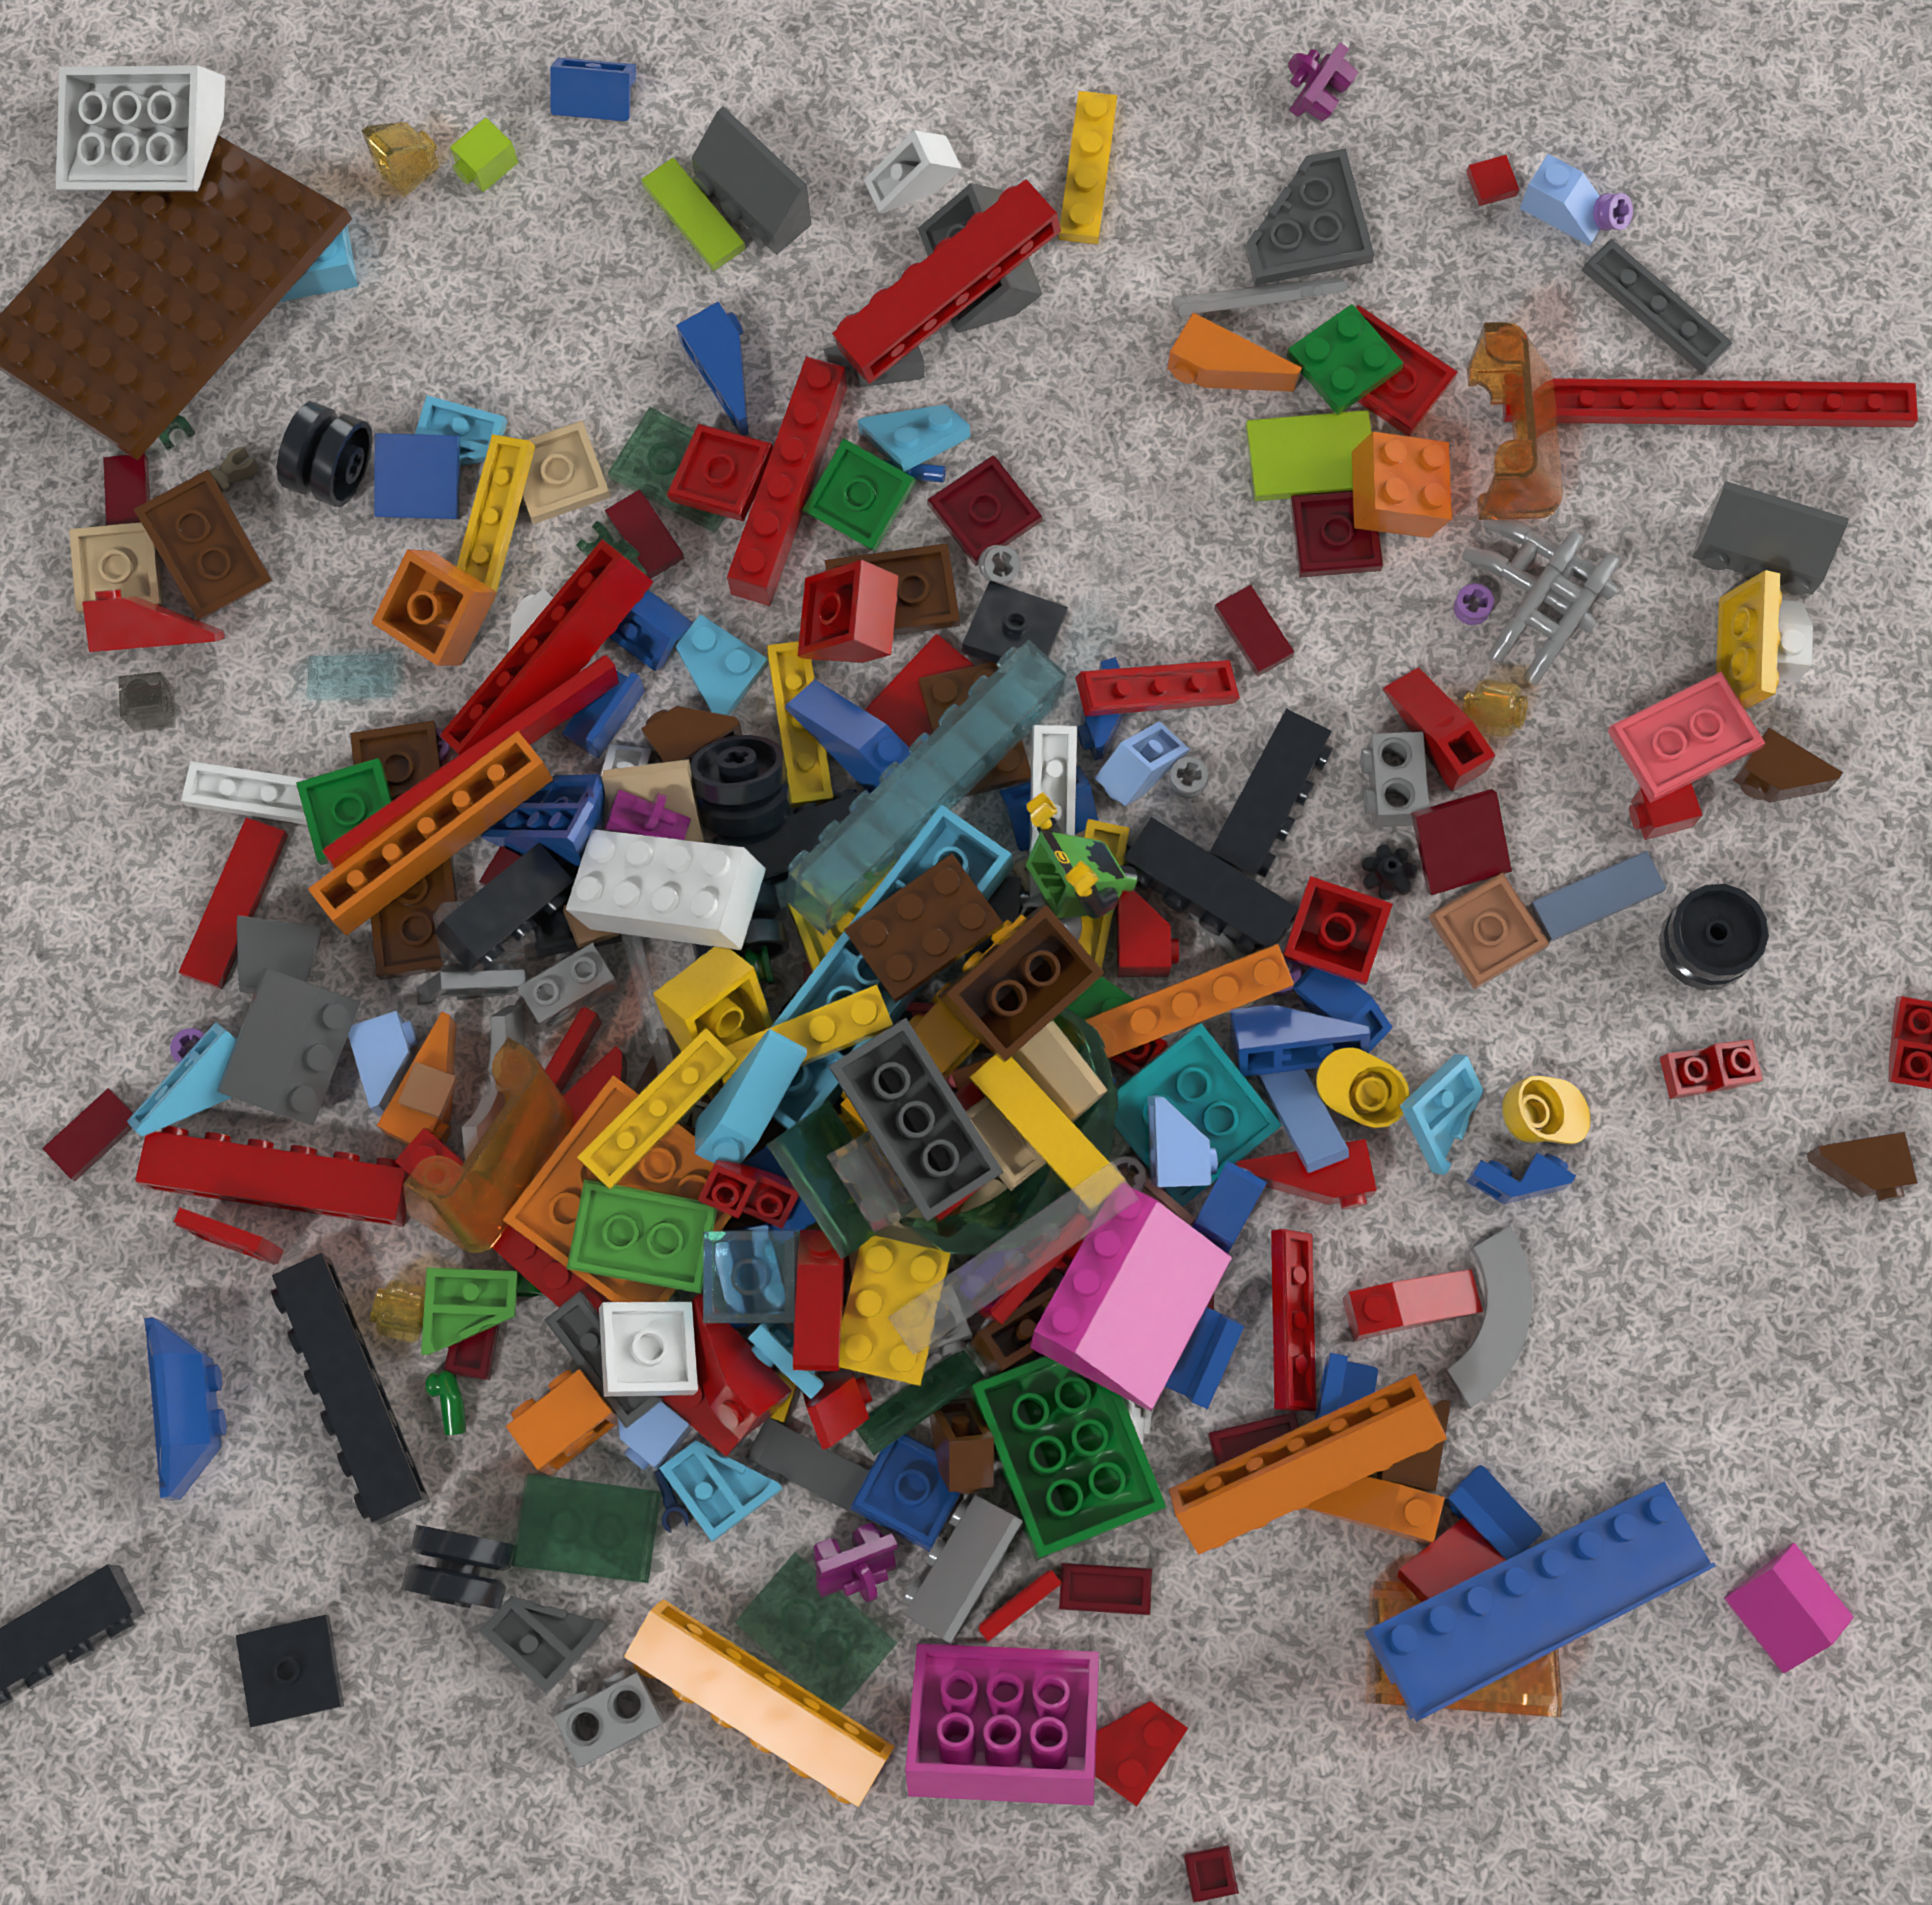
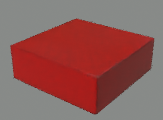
(1492, 180)

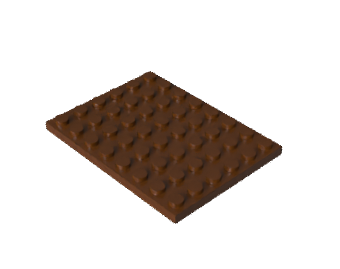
(162, 294)

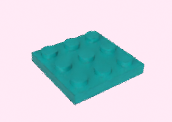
(1207, 1092)

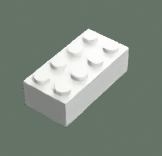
(666, 889)

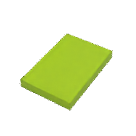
(1304, 453)

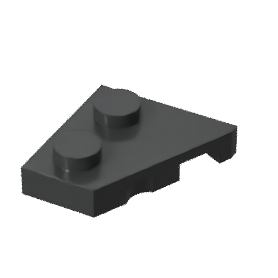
(460, 983)
(541, 1639)

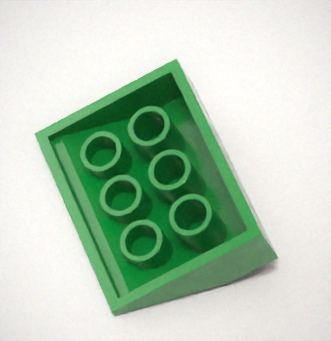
(1066, 1454)

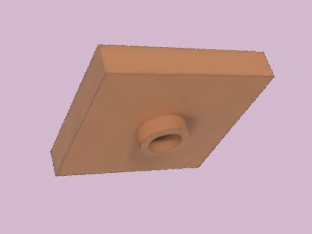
(1488, 931)

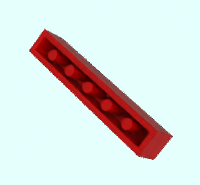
(946, 280)
(787, 481)
(553, 645)
(273, 1177)

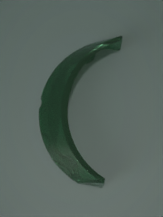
(988, 1223)

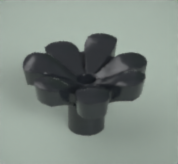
(1388, 878)

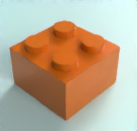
(1401, 485)
(434, 607)
(561, 1422)

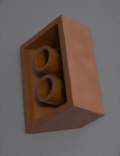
(1021, 983)

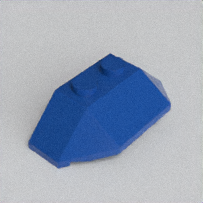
(555, 816)
(183, 1408)

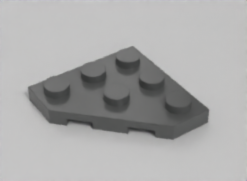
(1312, 224)

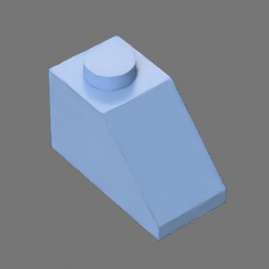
(1562, 199)
(1140, 763)
(383, 1056)
(1177, 1148)
(654, 1436)

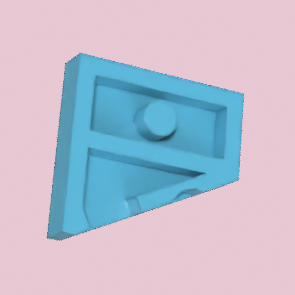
(471, 424)
(914, 434)
(719, 664)
(1442, 1110)
(775, 1346)
(717, 1487)

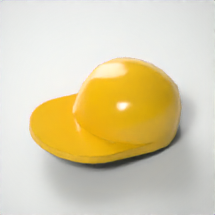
(1361, 1087)
(1546, 1111)

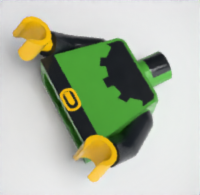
(1073, 871)

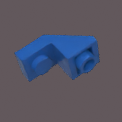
(1098, 731)
(1342, 1000)
(1540, 1177)
(1229, 1205)

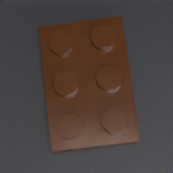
(203, 545)
(924, 586)
(952, 687)
(924, 928)

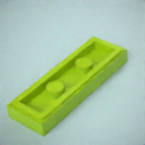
(693, 214)

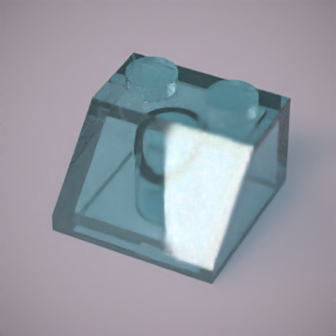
(750, 1275)

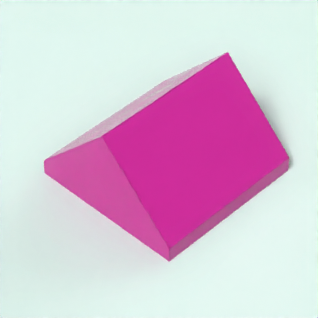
(1790, 1609)

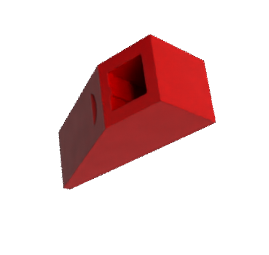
(1449, 734)

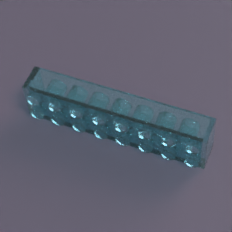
(937, 772)

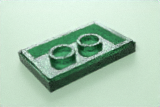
(652, 461)
(804, 1159)
(586, 1528)
(815, 1638)

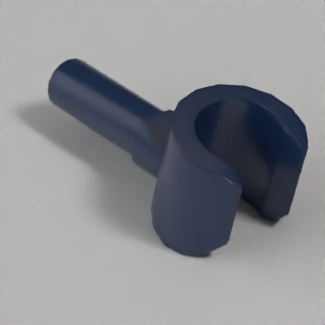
(669, 1501)

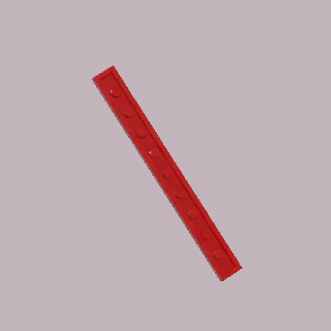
(1733, 402)
(562, 1284)

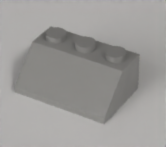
(961, 1567)

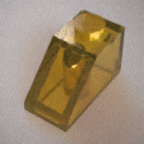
(401, 154)

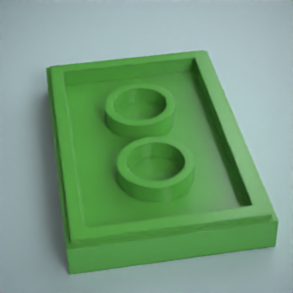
(640, 1236)

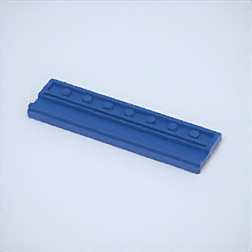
(1537, 1601)

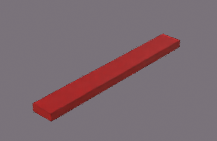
(531, 724)

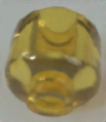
(1496, 707)
(399, 1311)

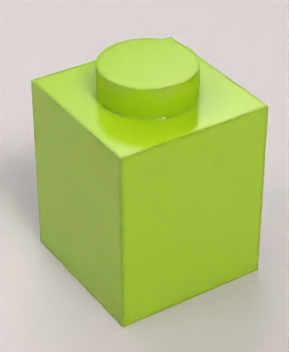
(483, 155)

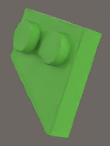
(464, 1304)

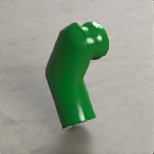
(451, 1401)

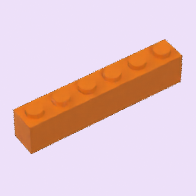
(431, 833)
(1306, 1464)

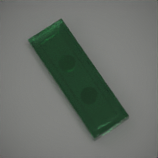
(918, 1402)

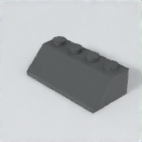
(915, 1119)

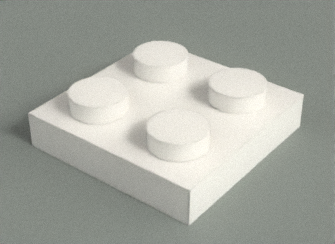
(648, 1348)

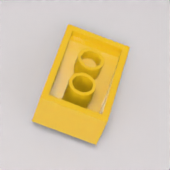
(714, 994)

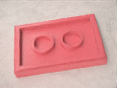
(1686, 737)

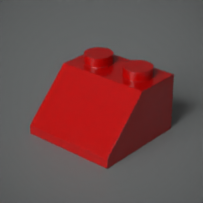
(848, 614)
(1337, 930)

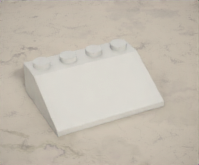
(136, 127)

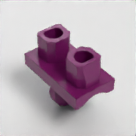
(1331, 70)
(646, 818)
(858, 1567)

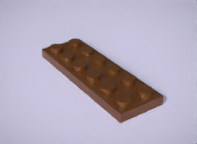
(405, 927)

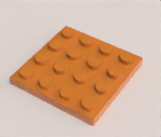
(551, 1201)

